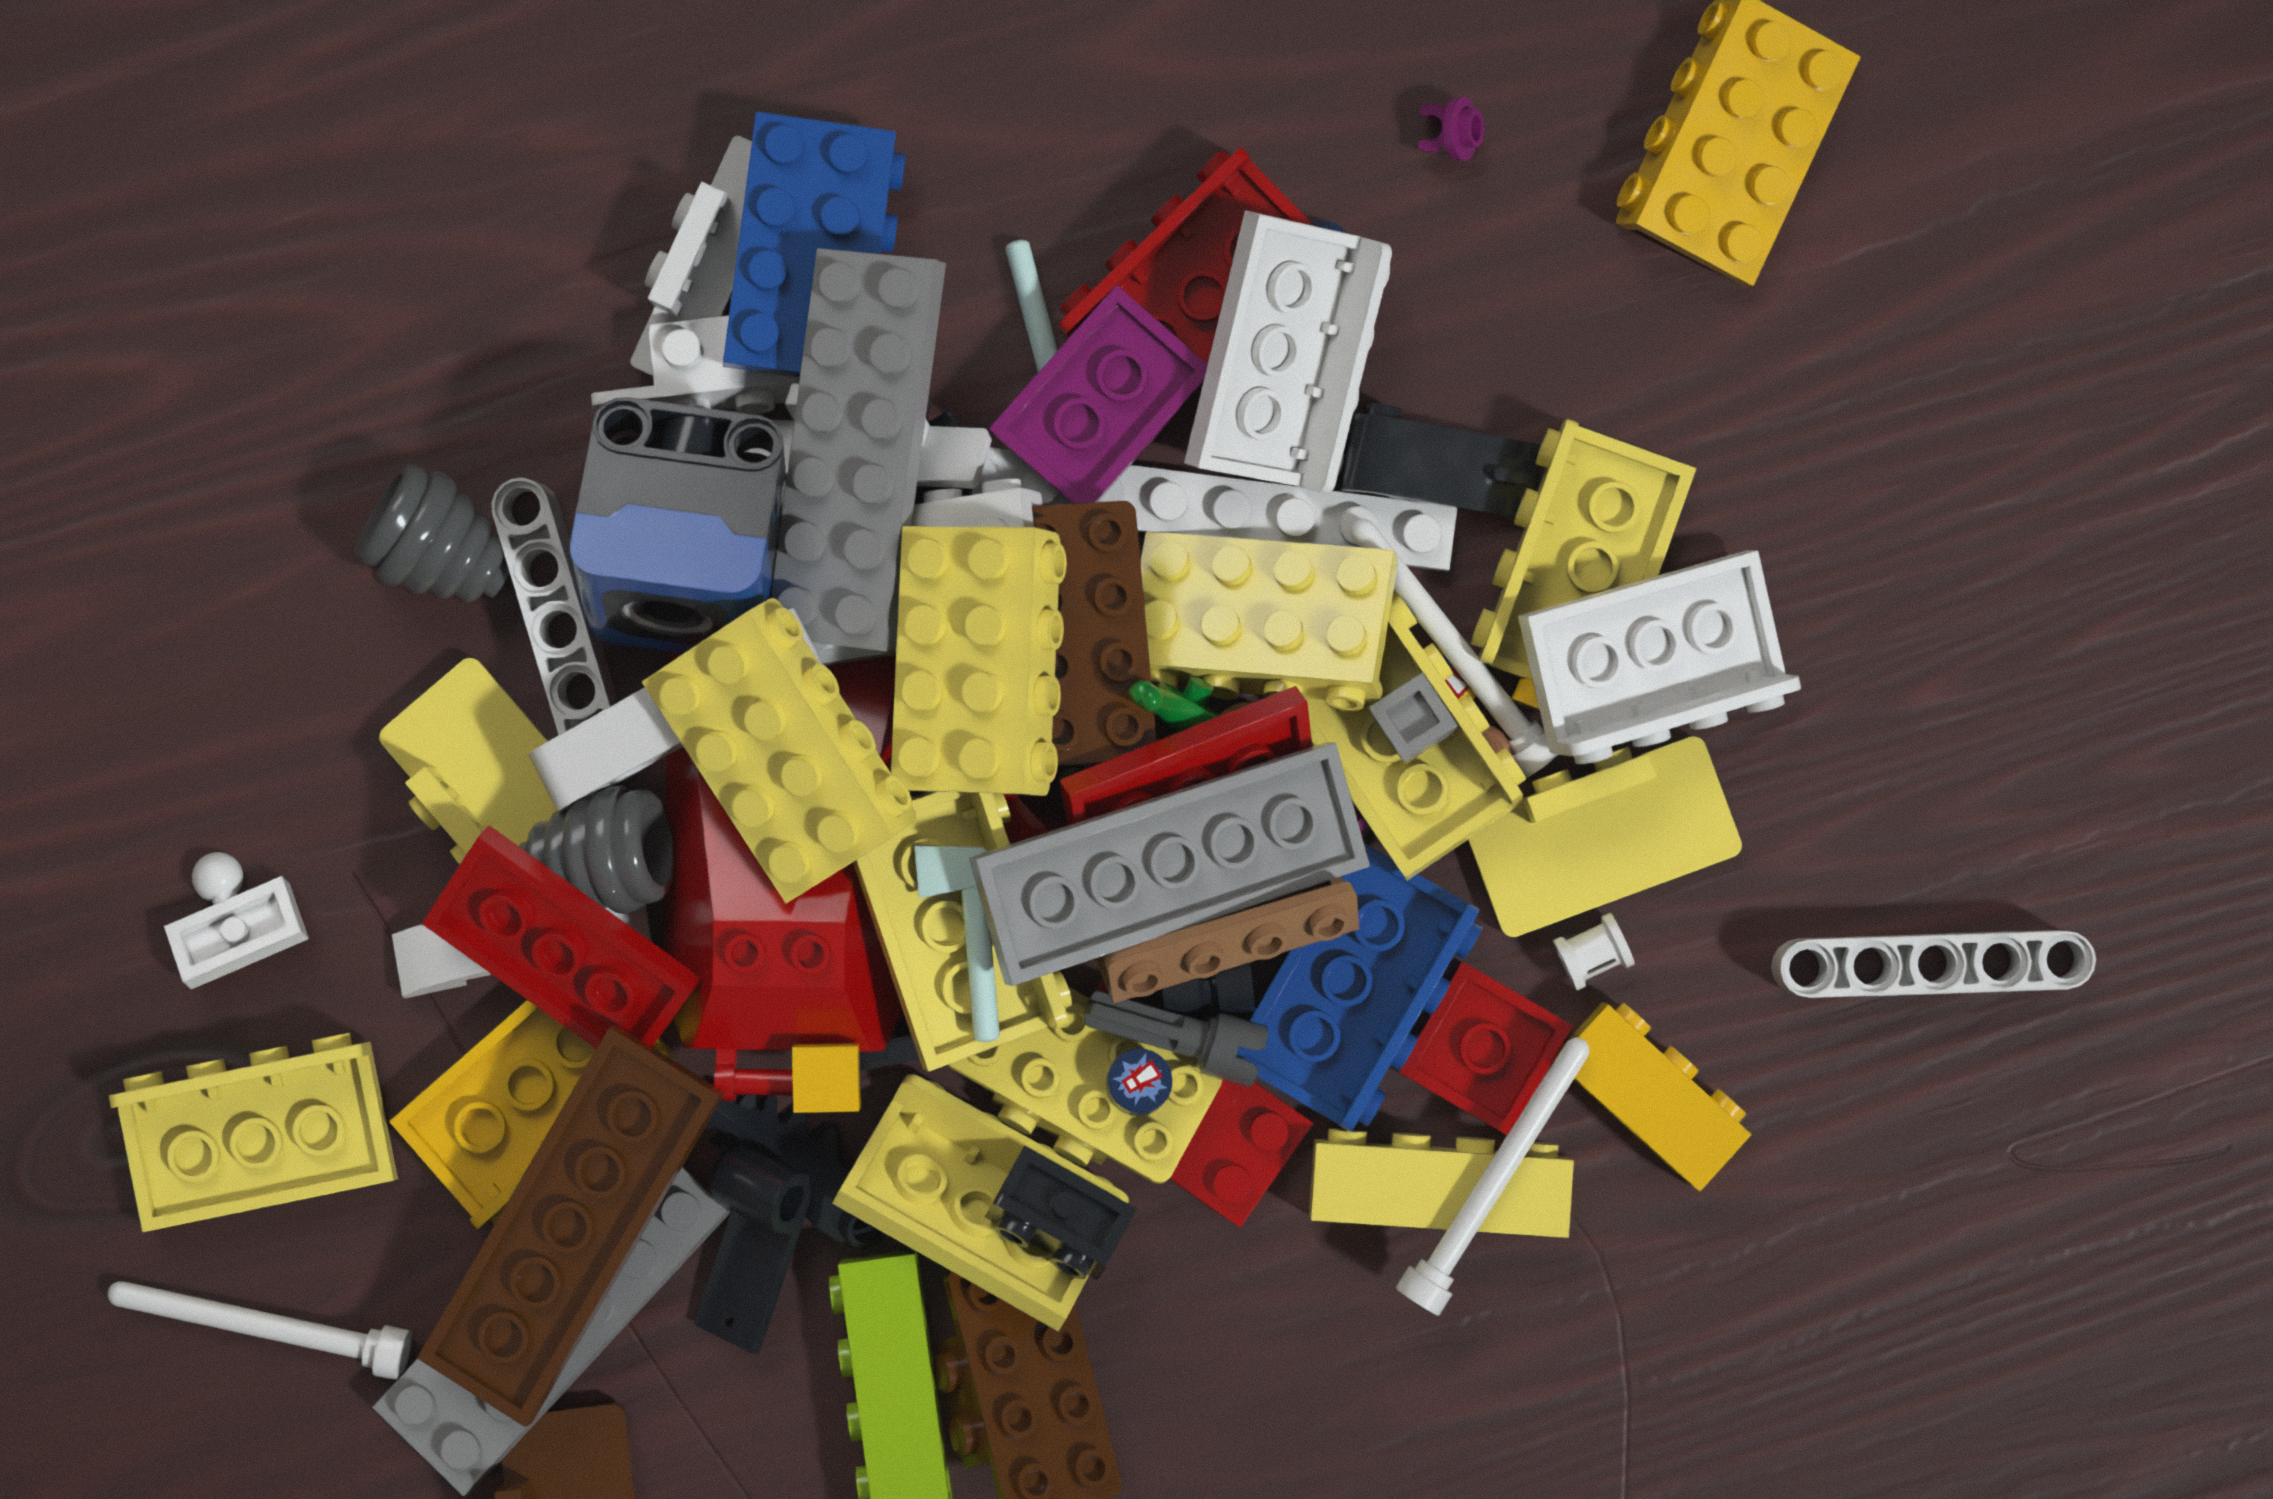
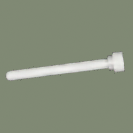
(1526, 737)
(1430, 1279)
(382, 1350)

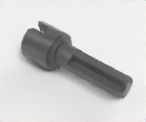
(1209, 1042)

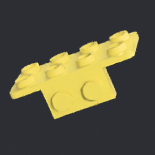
(470, 758)
(1605, 835)
(1059, 1087)

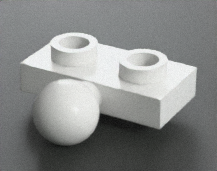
(236, 926)

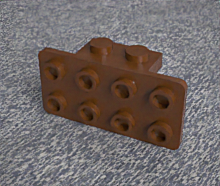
(1103, 632)
(1023, 1400)
(572, 1456)

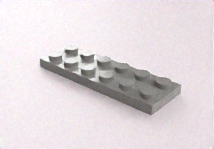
(857, 444)
(1169, 863)
(470, 1437)

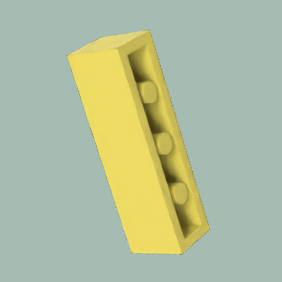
(1428, 1185)

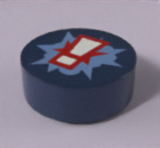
(1139, 1082)

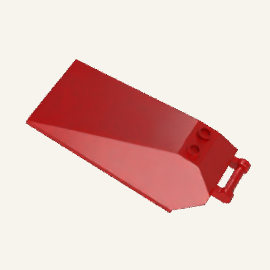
(767, 965)

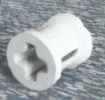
(1593, 951)

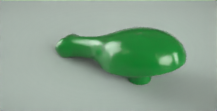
(1174, 707)

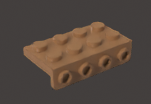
(1232, 940)

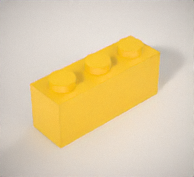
(1657, 1097)

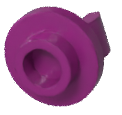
(1460, 131)

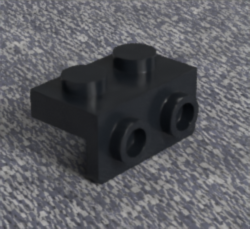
(1060, 1215)

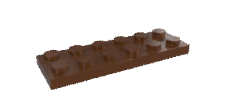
(570, 1225)

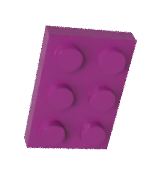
(1100, 399)

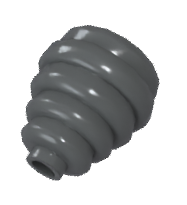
(431, 539)
(610, 847)

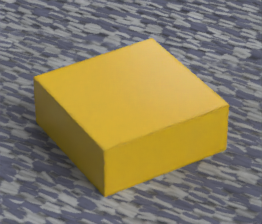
(826, 1077)

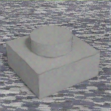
(1413, 718)

